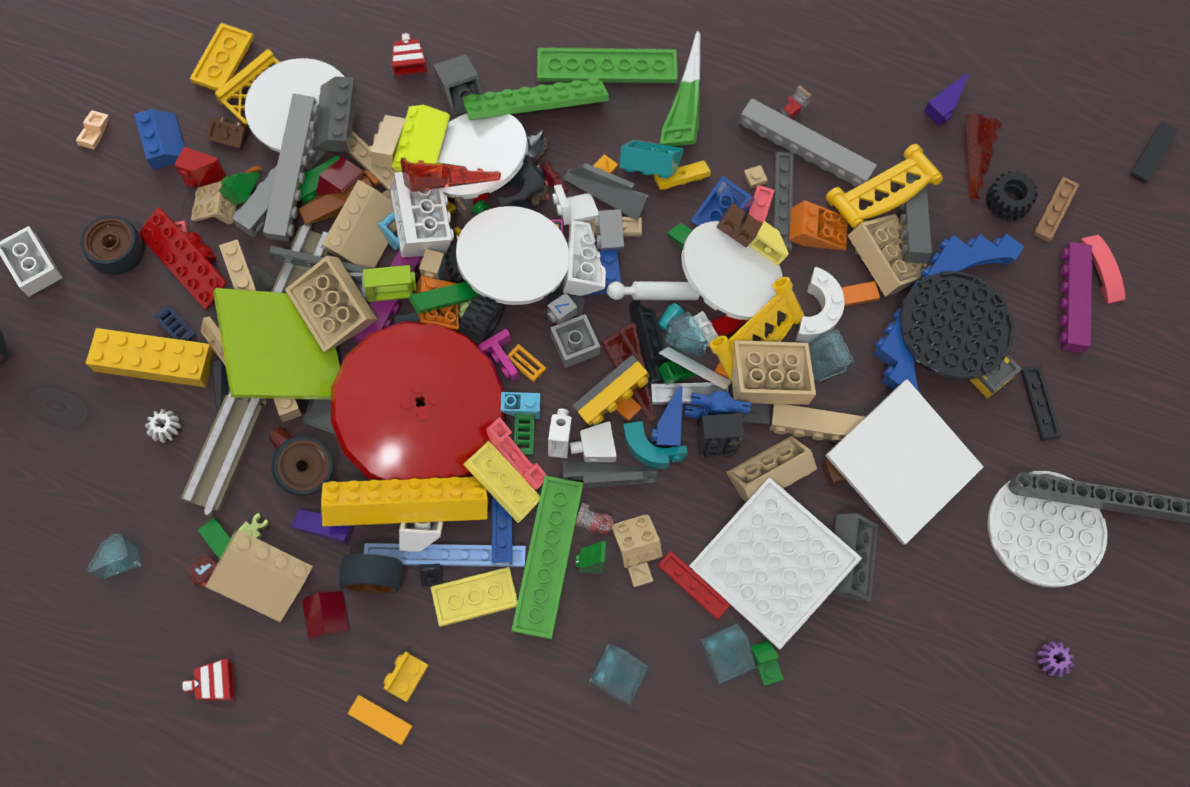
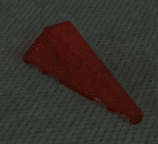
(980, 139)
(437, 175)
(620, 348)

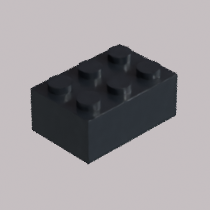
(720, 435)

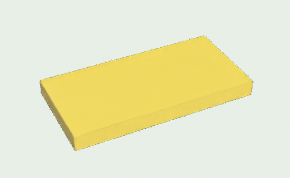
(502, 481)
(474, 596)

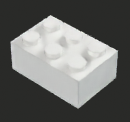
(28, 261)

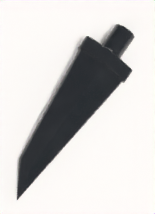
(220, 381)

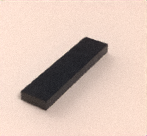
(1154, 152)
(1040, 403)

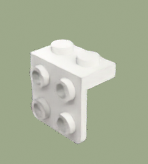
(574, 208)

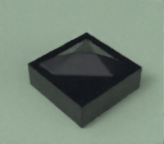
(430, 574)

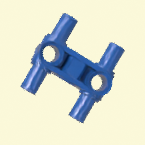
(715, 404)

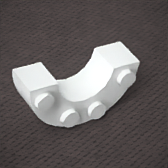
(831, 299)

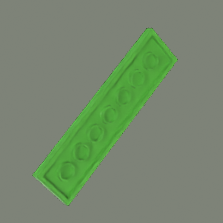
(607, 65)
(534, 98)
(547, 558)

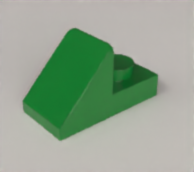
(766, 663)

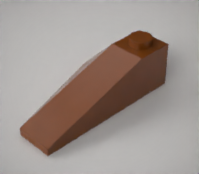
(327, 206)

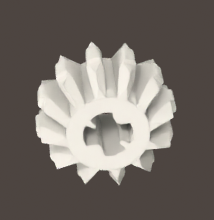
(170, 422)

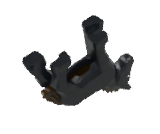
(530, 176)

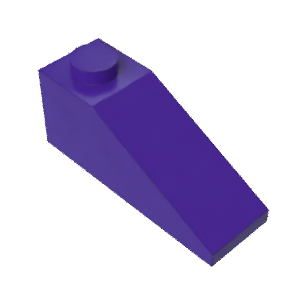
(943, 105)
(312, 523)

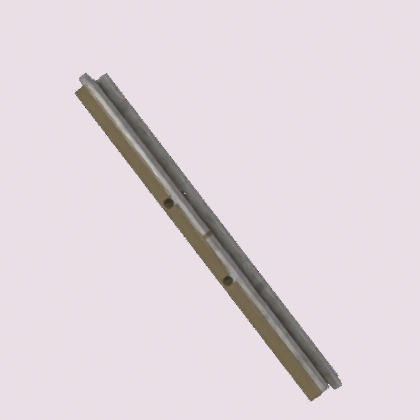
(239, 417)

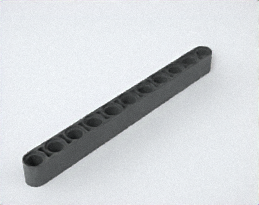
(1106, 495)

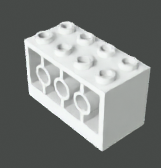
(420, 219)

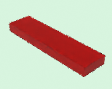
(693, 585)

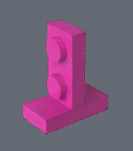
(493, 347)

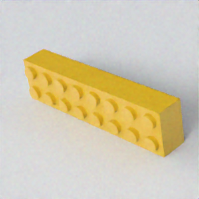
(403, 501)

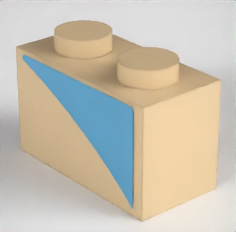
(433, 265)

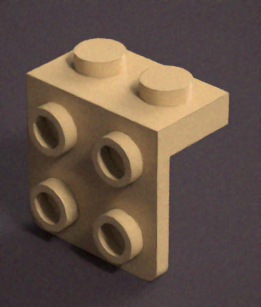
(637, 540)

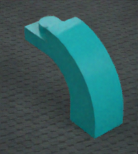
(648, 453)

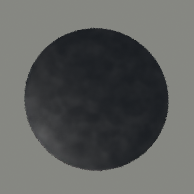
(956, 325)

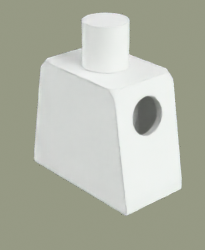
(559, 434)
(596, 444)

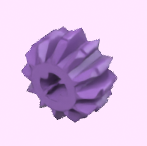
(1049, 662)

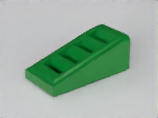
(669, 377)
(524, 418)

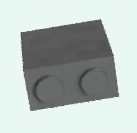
(456, 80)

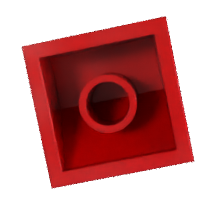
(198, 168)

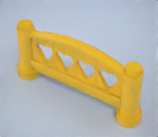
(915, 163)
(783, 301)

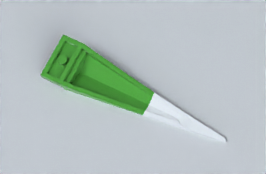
(683, 117)

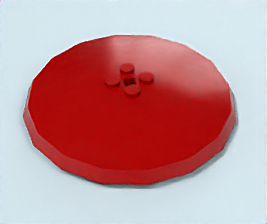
(378, 394)

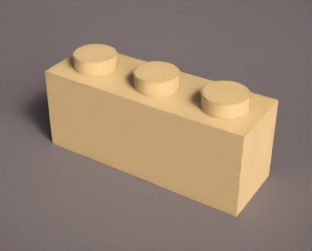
(386, 141)

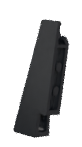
(650, 340)

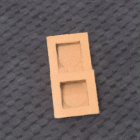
(94, 128)

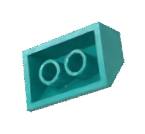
(650, 158)

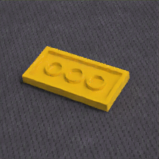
(222, 57)

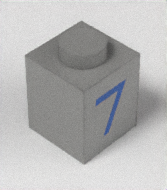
(561, 309)

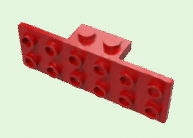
(184, 256)

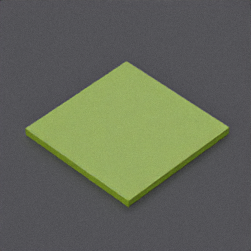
(271, 348)

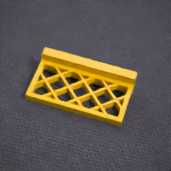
(242, 80)

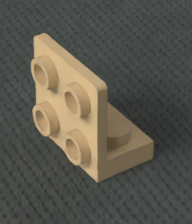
(212, 203)

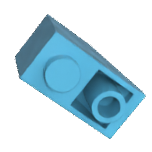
(520, 403)

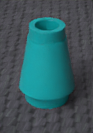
(670, 313)

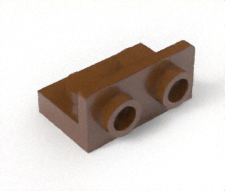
(227, 133)

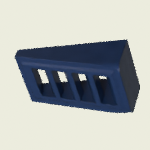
(166, 316)

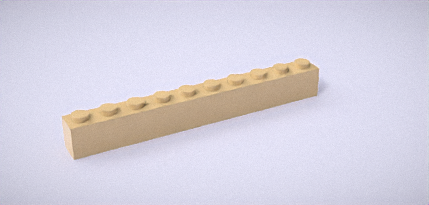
(242, 280)

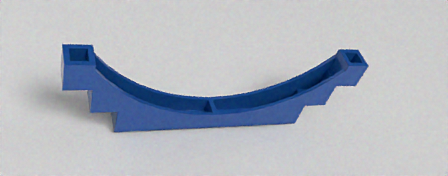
(952, 256)

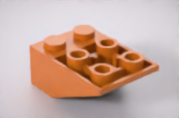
(817, 227)
(445, 316)

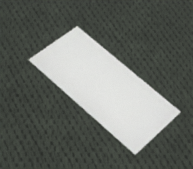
(696, 367)

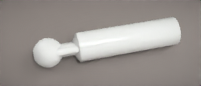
(653, 291)

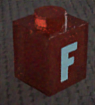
(202, 570)

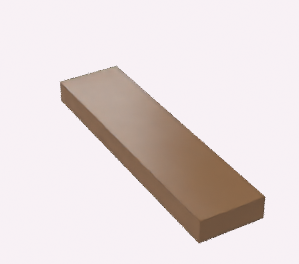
(1056, 209)

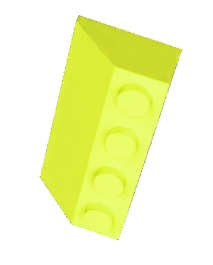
(421, 136)

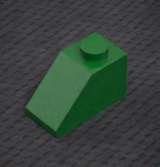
(238, 187)

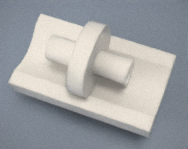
(705, 326)

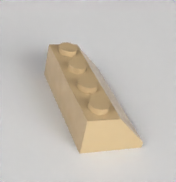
(782, 463)

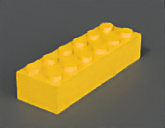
(150, 357)

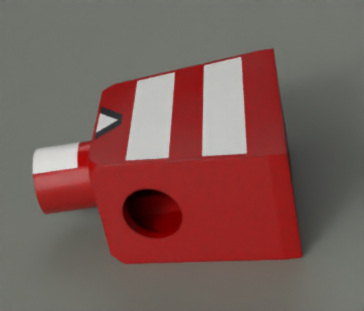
(408, 56)
(212, 682)

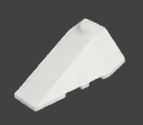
(584, 267)

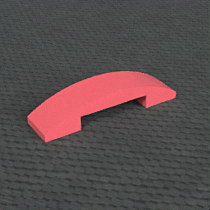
(1107, 269)
(499, 437)

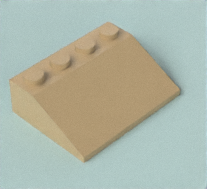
(356, 230)
(881, 251)
(330, 303)
(772, 372)
(258, 575)

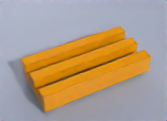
(537, 374)

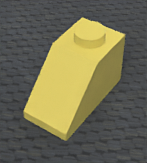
(770, 244)

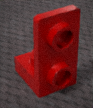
(727, 325)

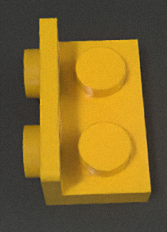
(405, 676)

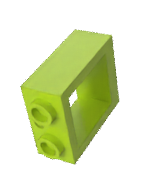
(389, 283)

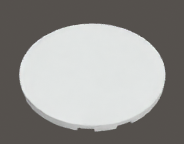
(272, 92)
(487, 144)
(512, 255)
(728, 273)
(1046, 539)

